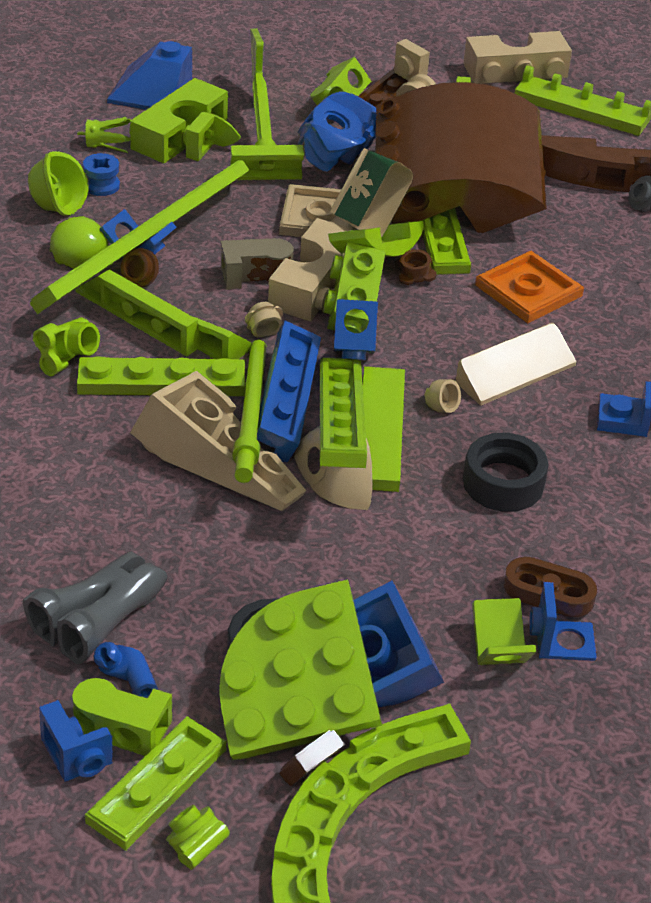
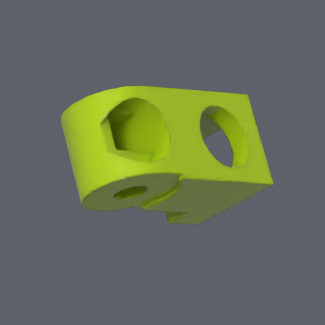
(338, 81)
(132, 720)

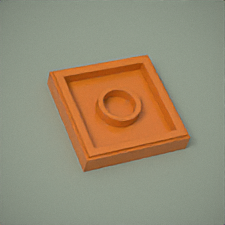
(529, 286)

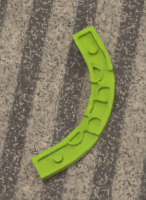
(343, 784)

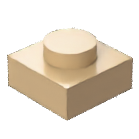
(410, 59)

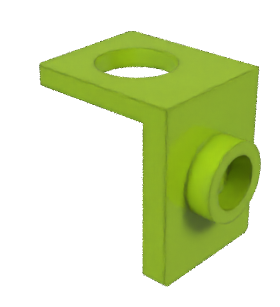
(500, 632)

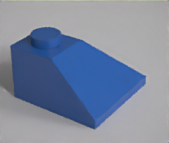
(153, 76)
(394, 647)

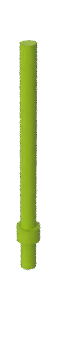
(246, 447)

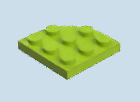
(297, 674)

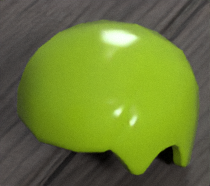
(77, 241)

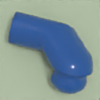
(127, 665)

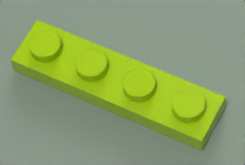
(149, 375)

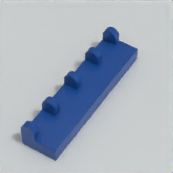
(287, 389)

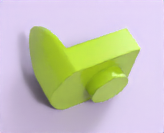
(205, 132)

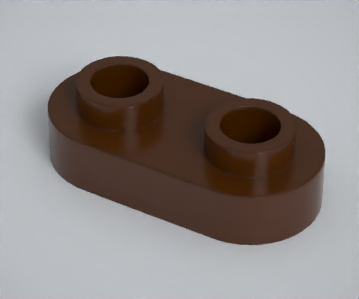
(573, 589)

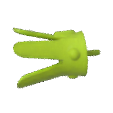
(96, 136)

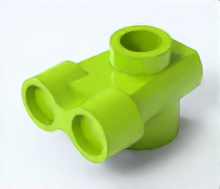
(64, 342)

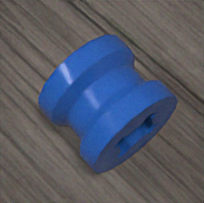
(101, 174)

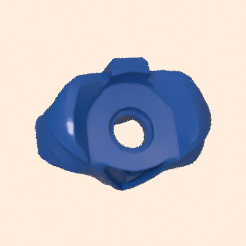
(326, 144)

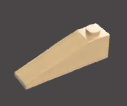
(196, 430)

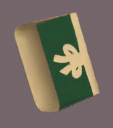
(372, 192)

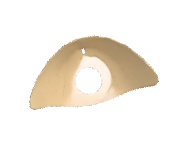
(336, 484)

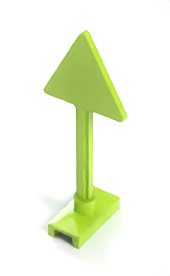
(265, 158)

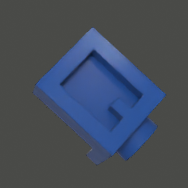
(625, 413)
(69, 748)

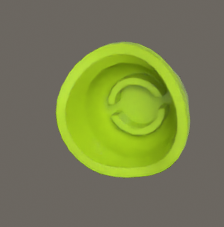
(58, 183)

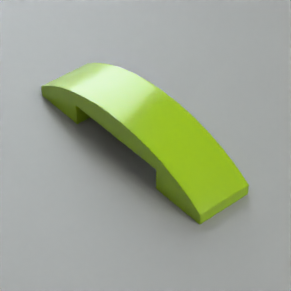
(395, 241)

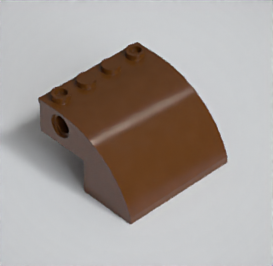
(465, 150)

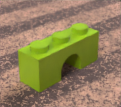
(161, 127)

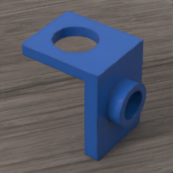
(153, 244)
(355, 344)
(546, 628)

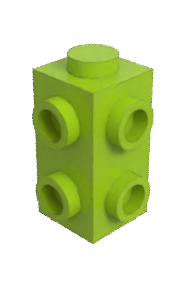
(357, 278)

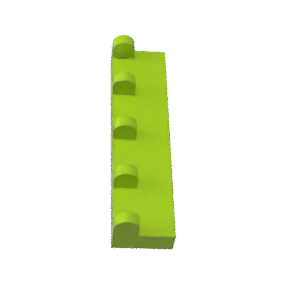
(583, 103)

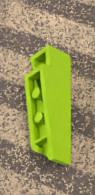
(162, 319)

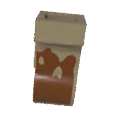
(252, 259)

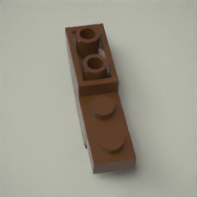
(592, 166)

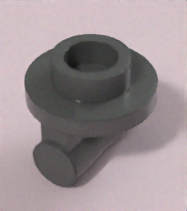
(641, 194)

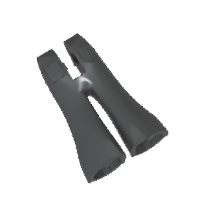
(90, 609)

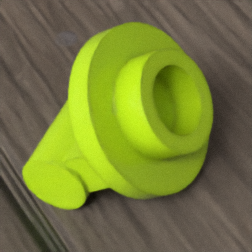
(196, 834)

